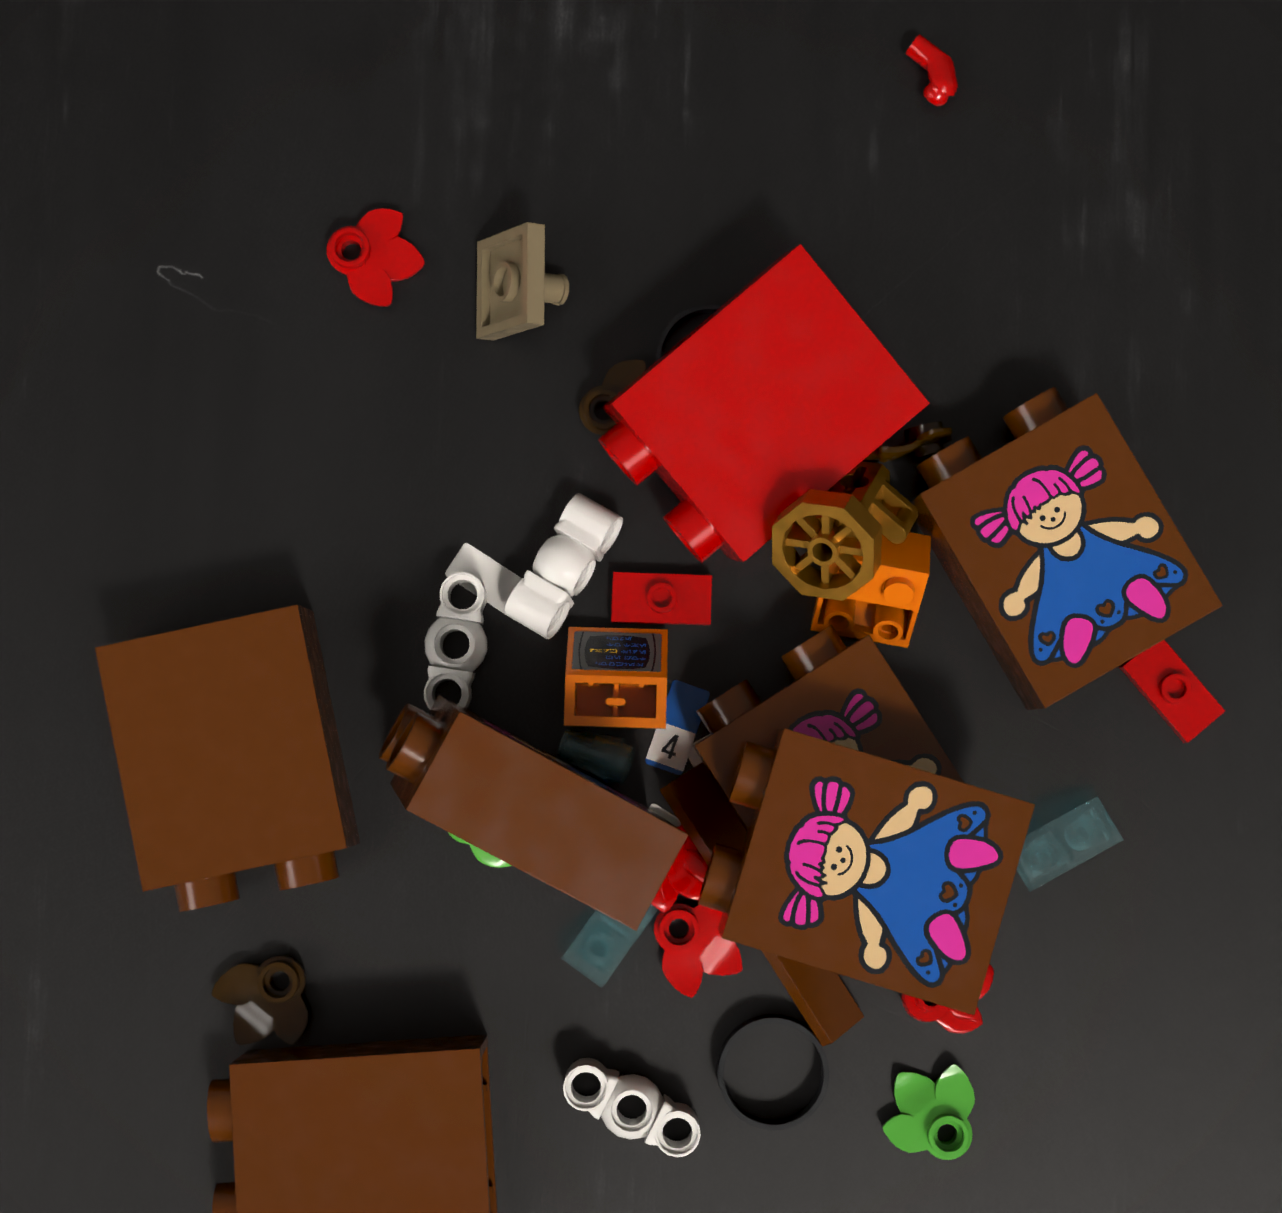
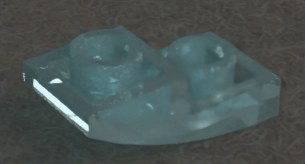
(1066, 843)
(603, 945)

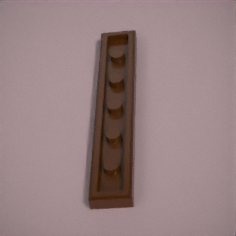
(712, 820)

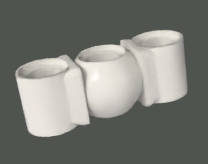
(563, 566)
(452, 620)
(648, 1125)

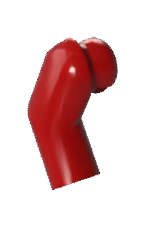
(939, 68)

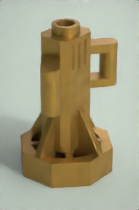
(839, 525)

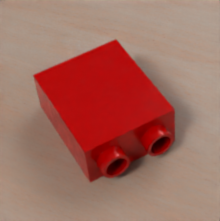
(760, 408)

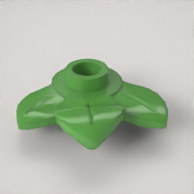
(927, 1107)

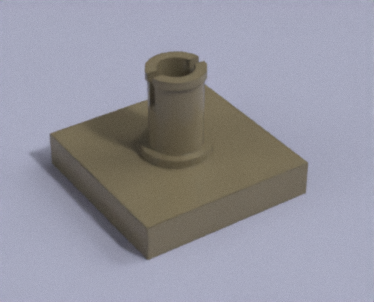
(514, 282)

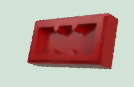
(661, 598)
(1173, 690)

